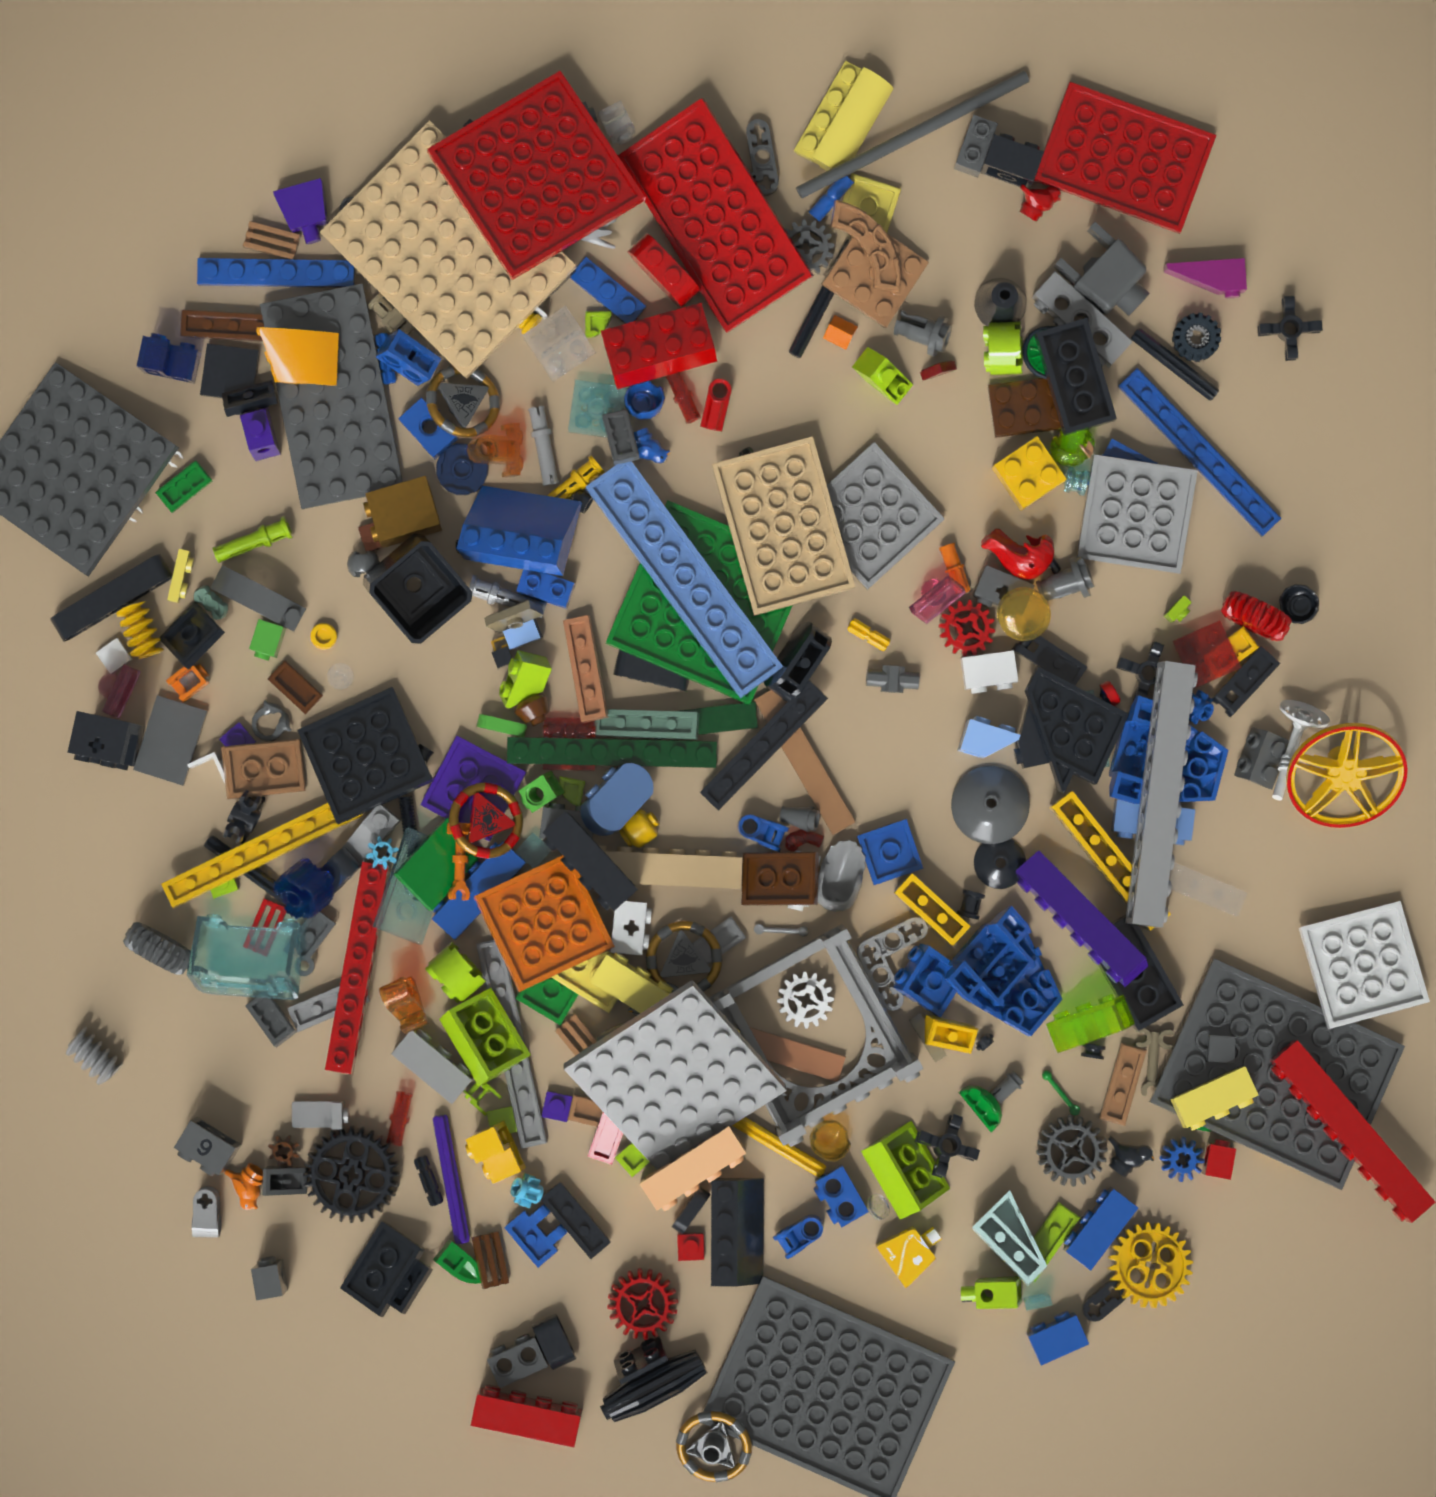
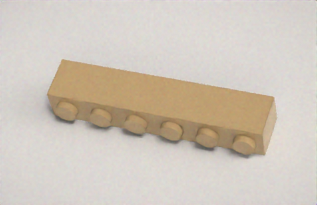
(678, 868)

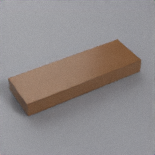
(1122, 1084)

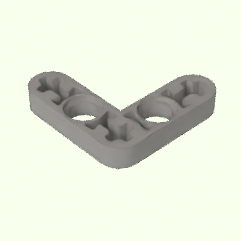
(883, 951)

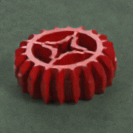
(1256, 616)
(632, 1297)

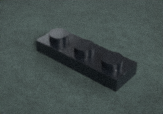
(575, 1220)

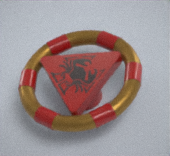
(486, 820)

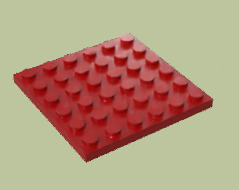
(536, 175)

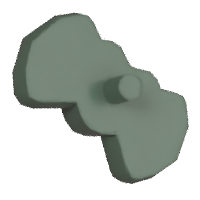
(211, 602)

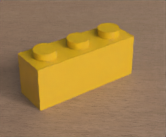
(931, 909)

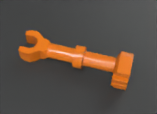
(459, 859)

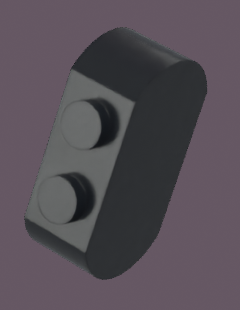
(799, 660)

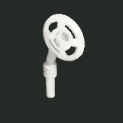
(1302, 717)

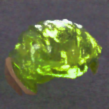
(1073, 448)

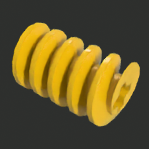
(139, 631)

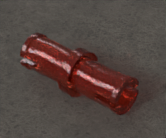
(683, 397)
(399, 1118)

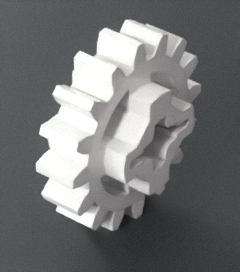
(801, 1011)

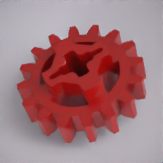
(951, 620)

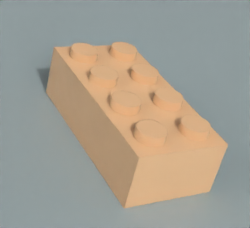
(692, 1168)

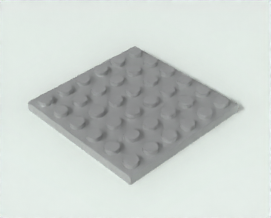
(675, 1075)

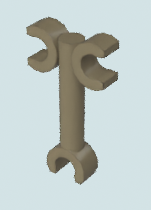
(1153, 1039)

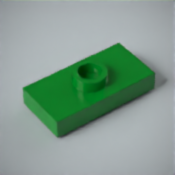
(184, 486)

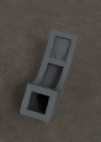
(258, 598)

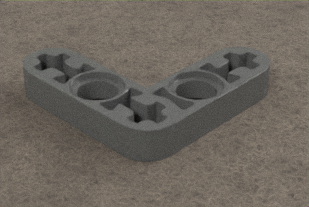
(762, 170)

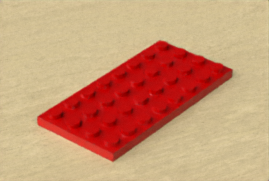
(715, 215)

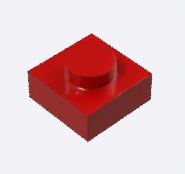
(690, 1246)

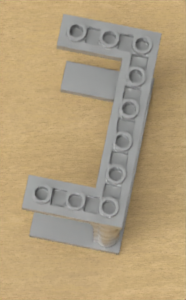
(898, 1059)

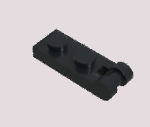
(1052, 659)
(1246, 680)

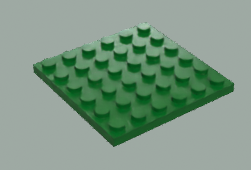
(656, 633)

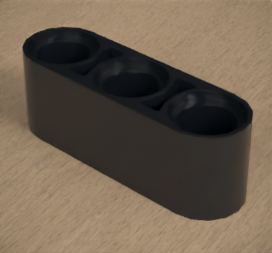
(644, 671)

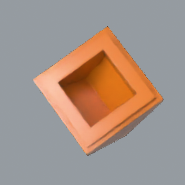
(840, 332)

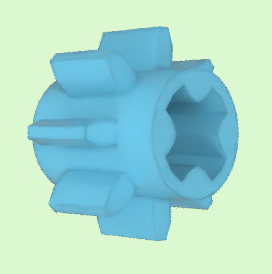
(379, 846)
(526, 1190)

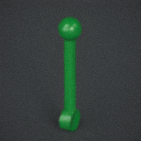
(1074, 1109)

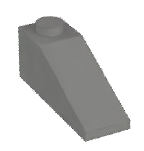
(377, 823)

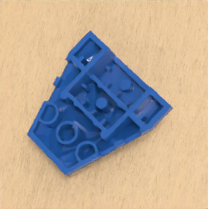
(1201, 771)
(1004, 973)

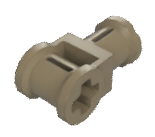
(391, 320)

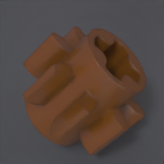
(282, 1158)

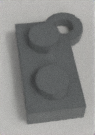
(313, 934)

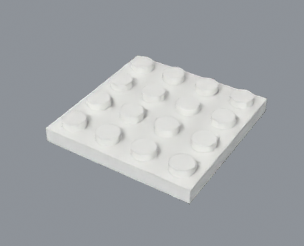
(1364, 965)

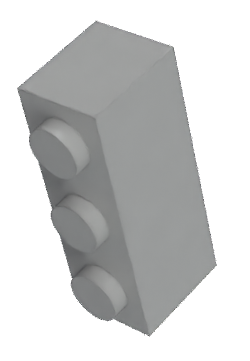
(433, 1065)

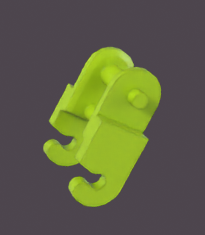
(475, 1102)

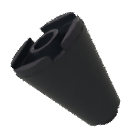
(992, 308)

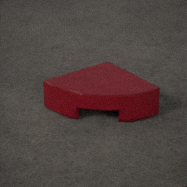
(938, 370)

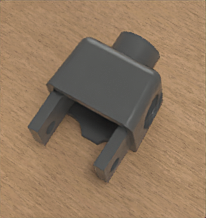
(1109, 278)

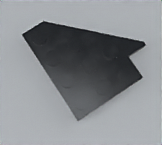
(1073, 727)

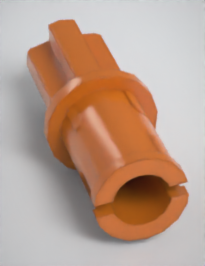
(954, 565)

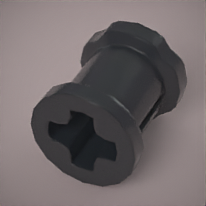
(970, 904)

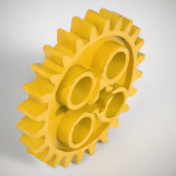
(1127, 1260)

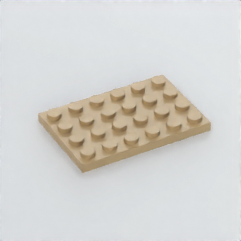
(783, 526)

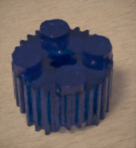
(304, 889)

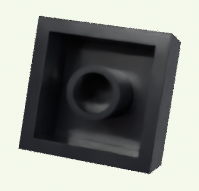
(1012, 161)

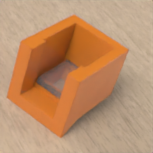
(189, 681)

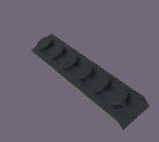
(763, 745)

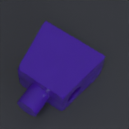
(304, 208)
(260, 434)

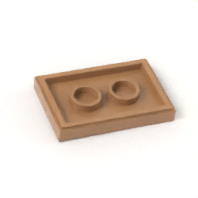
(263, 768)

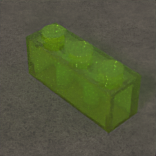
(1089, 1022)

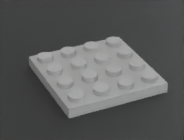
(1137, 513)
(878, 514)

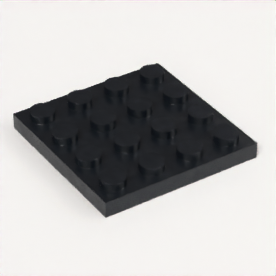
(365, 755)

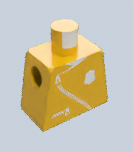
(909, 1252)

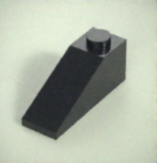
(1029, 746)

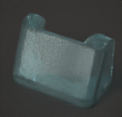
(246, 959)

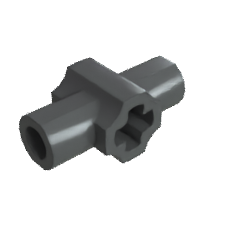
(892, 679)

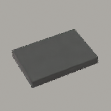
(170, 740)

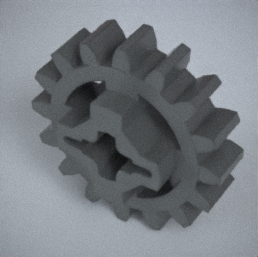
(818, 246)

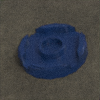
(458, 472)

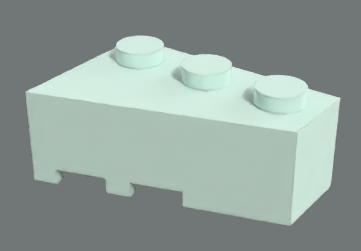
(1011, 1239)

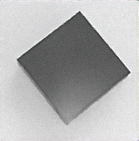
(1221, 1049)

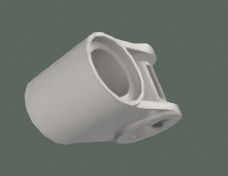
(206, 1218)

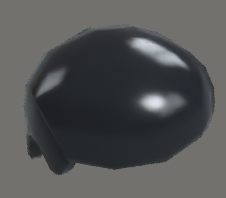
(1299, 603)

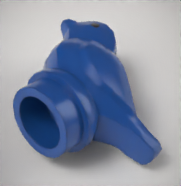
(650, 448)

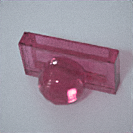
(936, 597)
(117, 689)

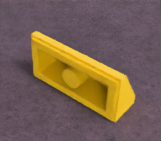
(949, 1034)

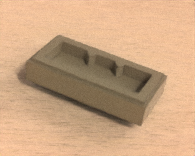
(513, 616)

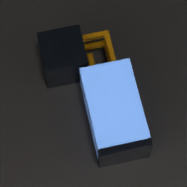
(515, 638)

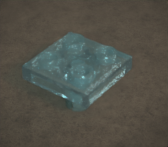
(586, 394)

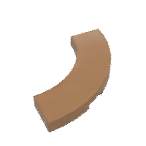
(873, 240)

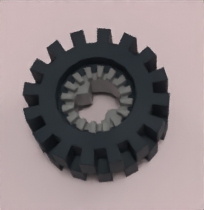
(1209, 342)

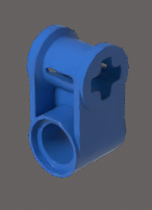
(764, 832)
(798, 1236)

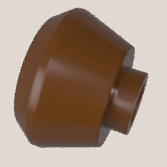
(533, 709)

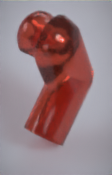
(801, 837)

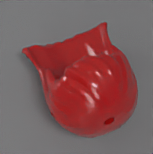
(1021, 561)

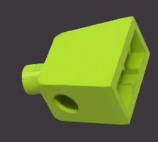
(1005, 1290)

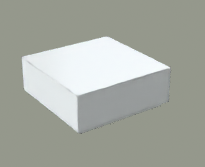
(114, 656)

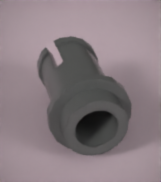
(1007, 1087)

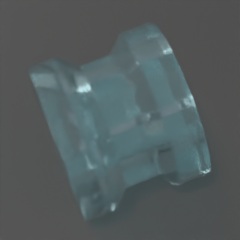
(1076, 481)

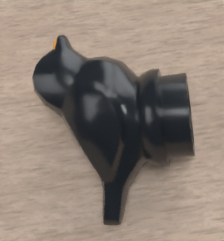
(1129, 1157)

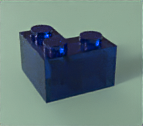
(166, 360)

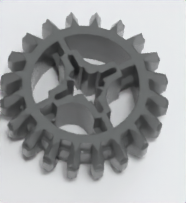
(157, 948)
(1064, 1160)

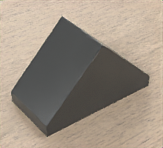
(284, 1180)

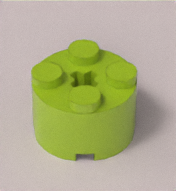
(1004, 348)
(456, 973)

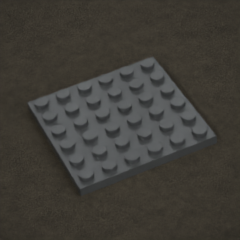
(76, 468)

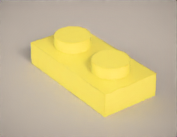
(182, 566)

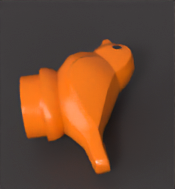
(247, 1185)

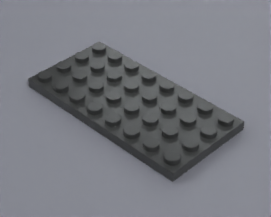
(342, 432)

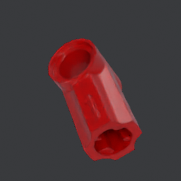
(715, 408)

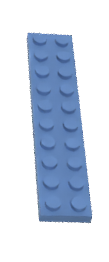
(684, 577)

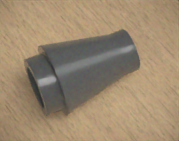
(801, 817)

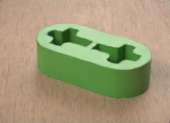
(501, 725)

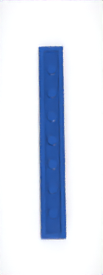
(1199, 452)

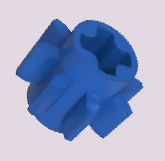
(1202, 707)

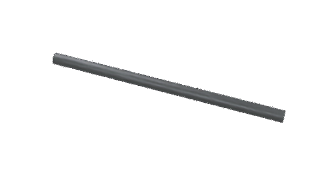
(912, 134)

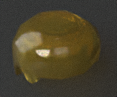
(830, 1140)

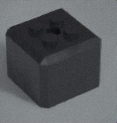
(429, 607)

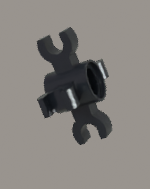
(1288, 309)
(1135, 668)
(244, 817)
(941, 1165)

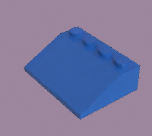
(519, 530)

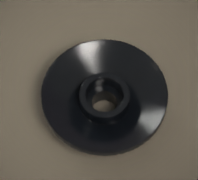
(986, 867)

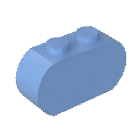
(616, 798)

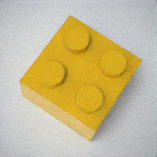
(1029, 473)

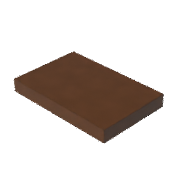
(780, 878)

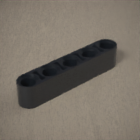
(111, 597)

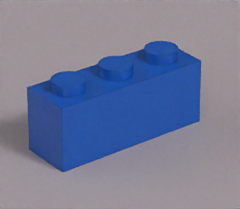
(1099, 1227)

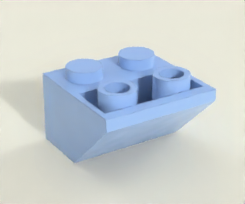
(983, 739)

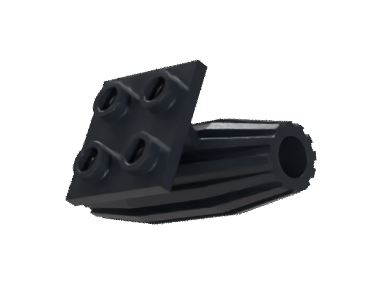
(650, 1379)

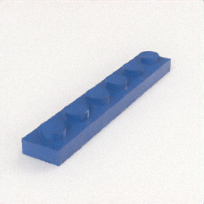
(275, 272)

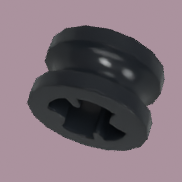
(1093, 1051)

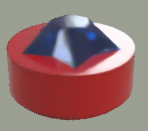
(1109, 693)

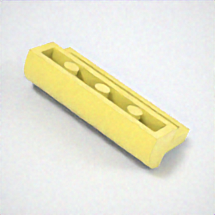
(844, 117)

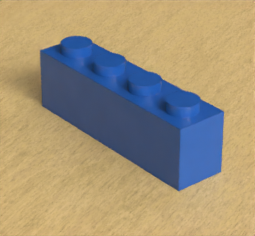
(456, 914)

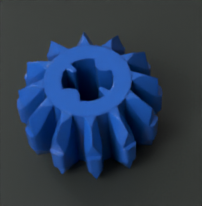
(1173, 1157)

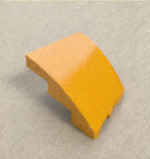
(301, 355)

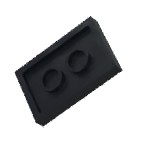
(382, 1269)

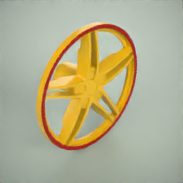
(1346, 773)

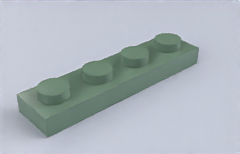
(649, 724)

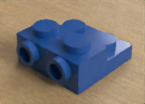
(925, 979)

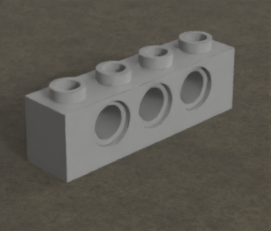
(1056, 288)

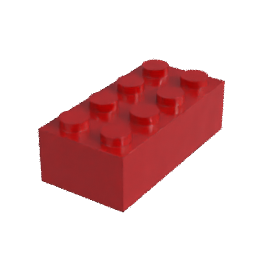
(659, 346)
(526, 1416)

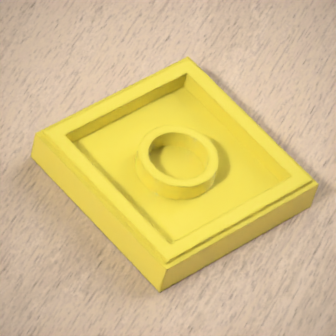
(874, 198)

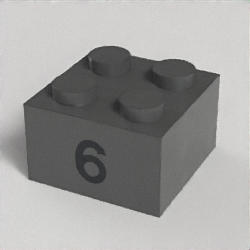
(207, 1147)

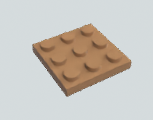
(853, 280)

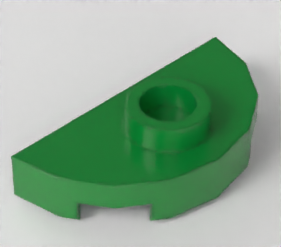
(983, 1105)

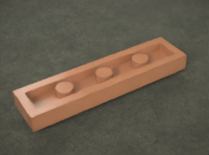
(585, 668)

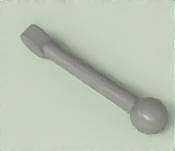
(802, 931)

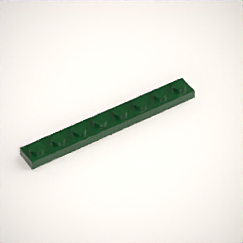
(611, 752)

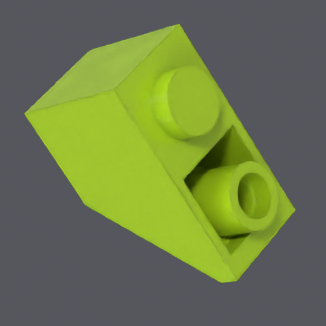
(882, 375)
(525, 678)

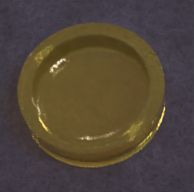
(1023, 613)

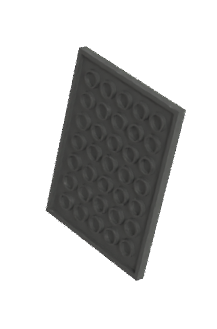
(1264, 1024)
(829, 1390)

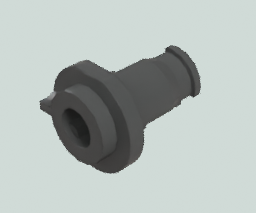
(925, 331)
(1068, 581)

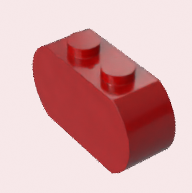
(663, 270)

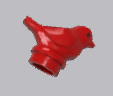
(1038, 201)

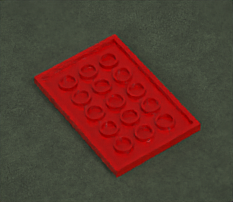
(1125, 157)

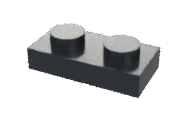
(249, 398)
(411, 1287)

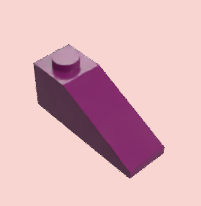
(1215, 276)

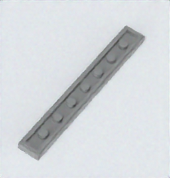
(518, 1078)

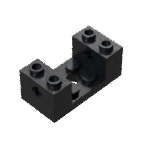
(105, 741)

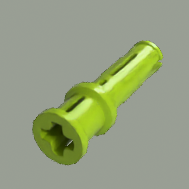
(263, 536)

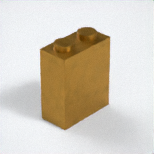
(402, 511)

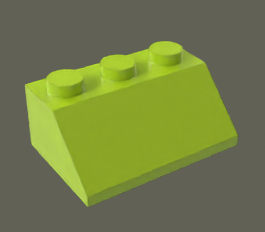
(484, 1036)
(904, 1170)

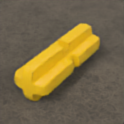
(874, 637)

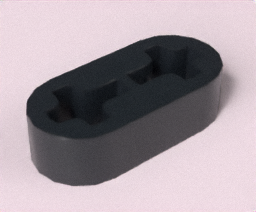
(691, 1210)
(1099, 1296)

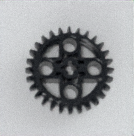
(335, 1205)

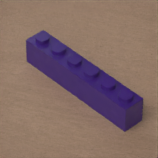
(1081, 918)

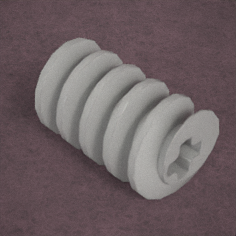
(93, 1057)

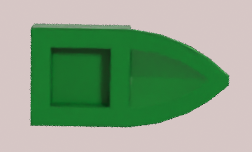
(458, 1263)

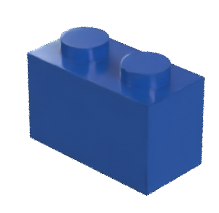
(1057, 1338)

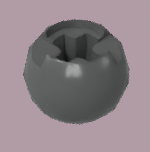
(361, 563)

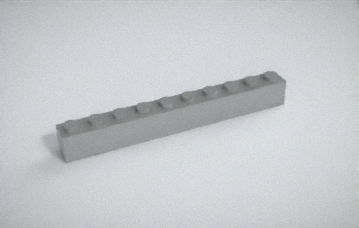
(1161, 794)

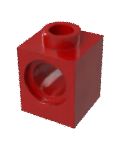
(1219, 1159)

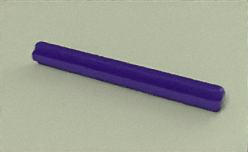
(451, 1179)

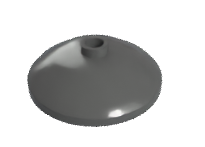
(985, 823)

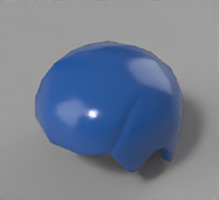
(644, 400)

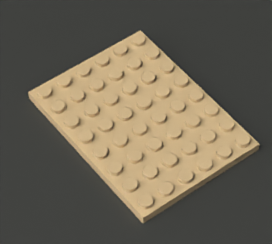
(432, 260)

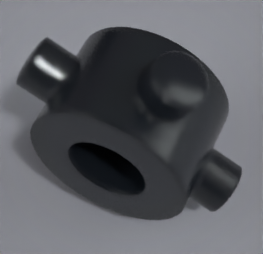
(984, 1042)

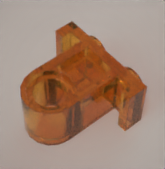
(500, 449)
(404, 1002)

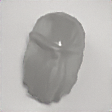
(841, 876)

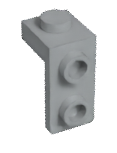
(319, 1114)

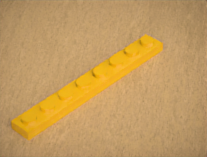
(251, 855)

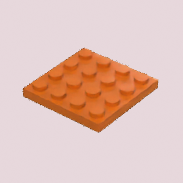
(543, 923)

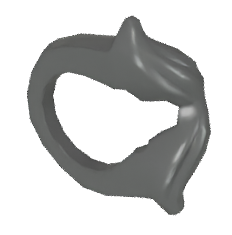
(282, 726)

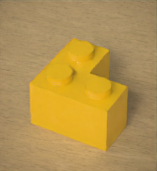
(496, 1151)

